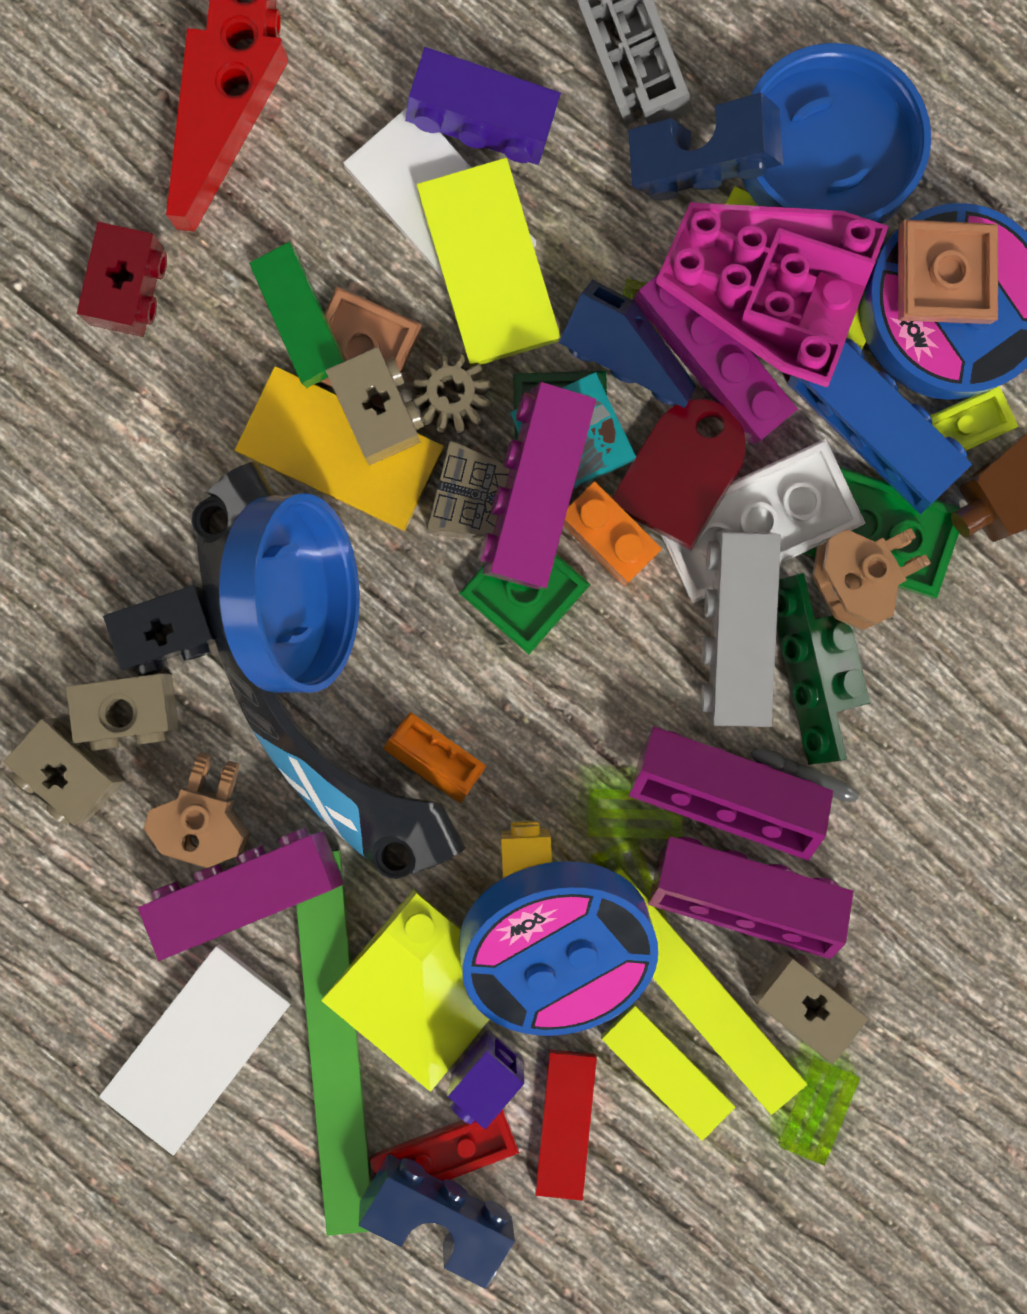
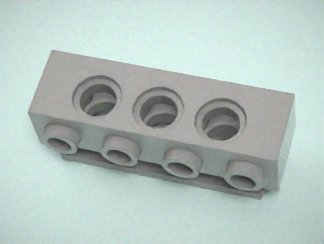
(648, 52)

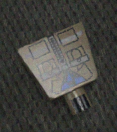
(466, 494)

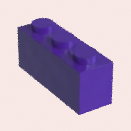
(481, 106)

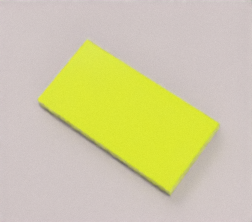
(488, 262)

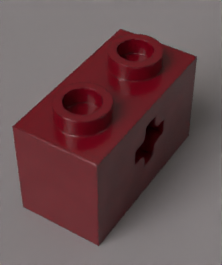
(112, 259)

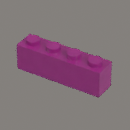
(718, 363)
(538, 485)
(732, 793)
(241, 894)
(751, 897)

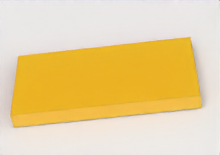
(311, 441)

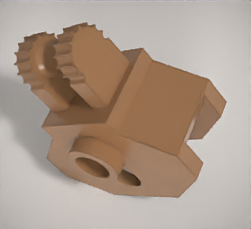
(862, 576)
(201, 814)

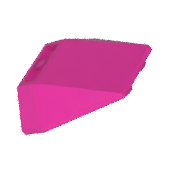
(775, 278)

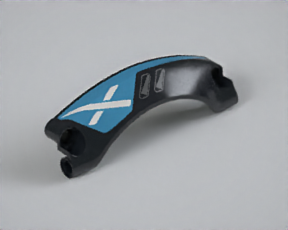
(350, 806)

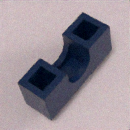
(742, 145)
(407, 1197)

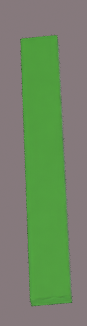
(334, 1061)

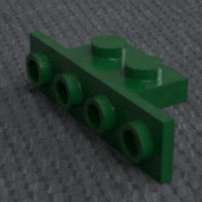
(820, 668)

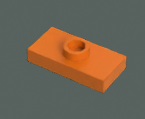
(434, 757)

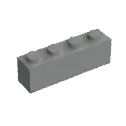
(742, 628)

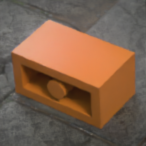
(610, 534)

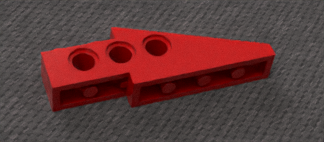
(209, 120)

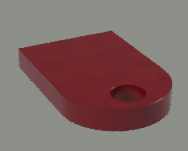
(682, 474)

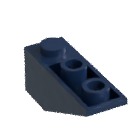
(620, 337)

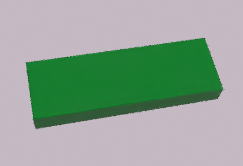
(297, 313)

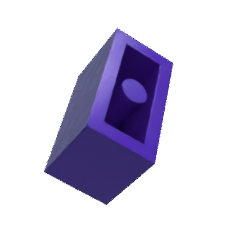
(485, 1080)

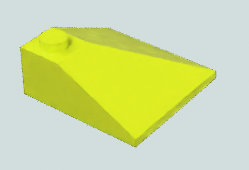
(411, 992)

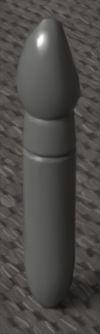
(776, 761)

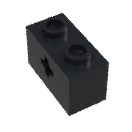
(134, 631)

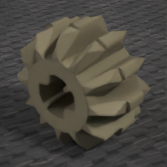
(463, 381)

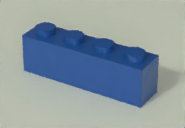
(886, 428)

